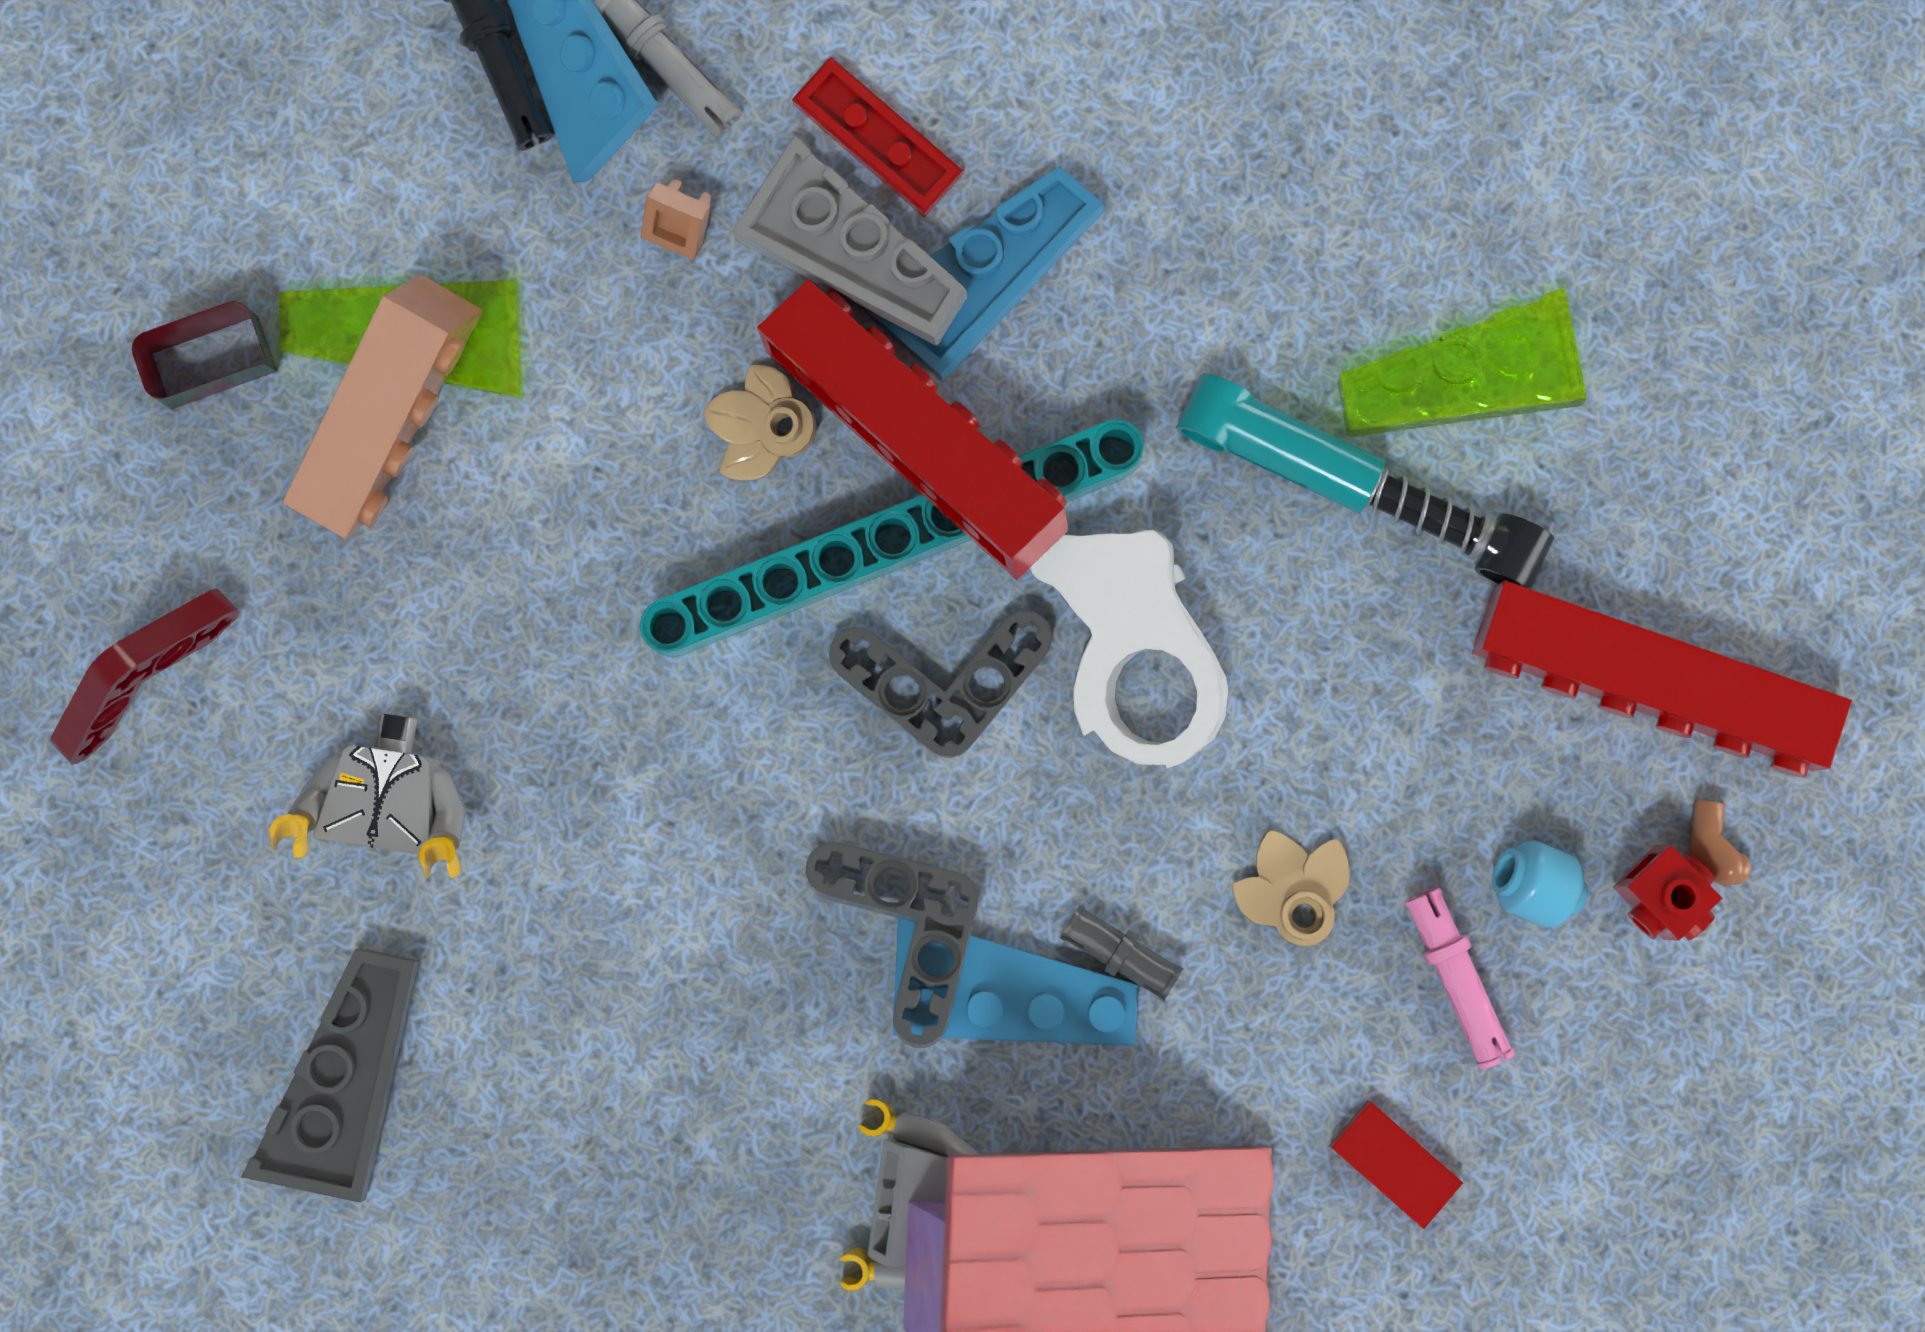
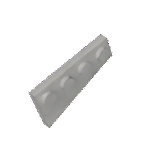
(836, 239)

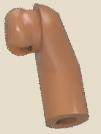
(1712, 848)

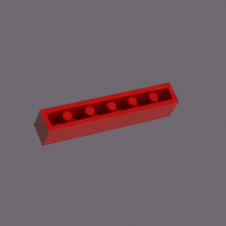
(914, 428)
(1661, 678)

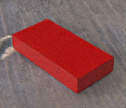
(1396, 1164)

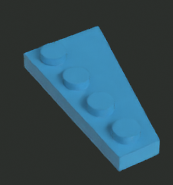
(583, 80)
(1020, 996)

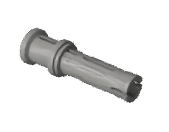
(646, 39)

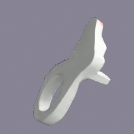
(1130, 604)

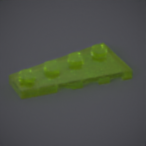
(332, 322)
(1491, 370)

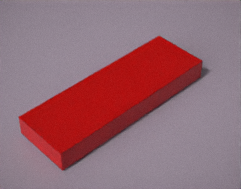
(877, 137)

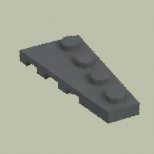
(336, 1104)

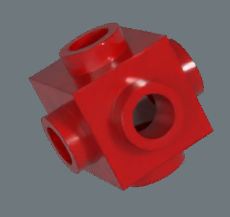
(1649, 889)

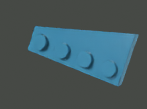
(1002, 263)

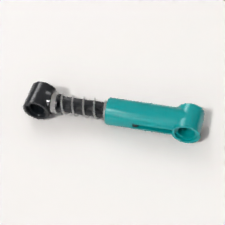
(1235, 423)

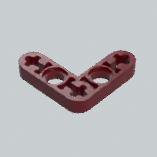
(129, 662)

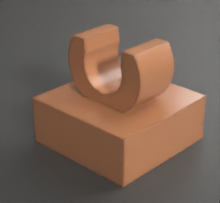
(675, 219)

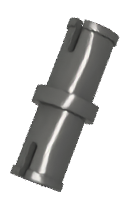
(1121, 953)

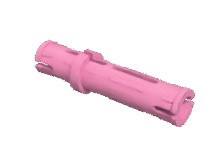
(1459, 977)

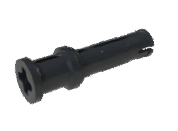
(488, 35)

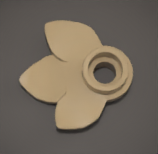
(751, 422)
(1291, 879)

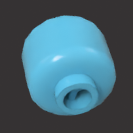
(1539, 883)

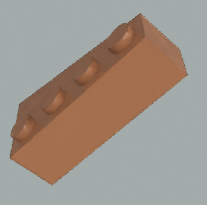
(381, 405)

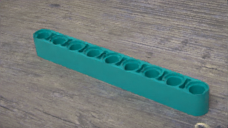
(860, 539)

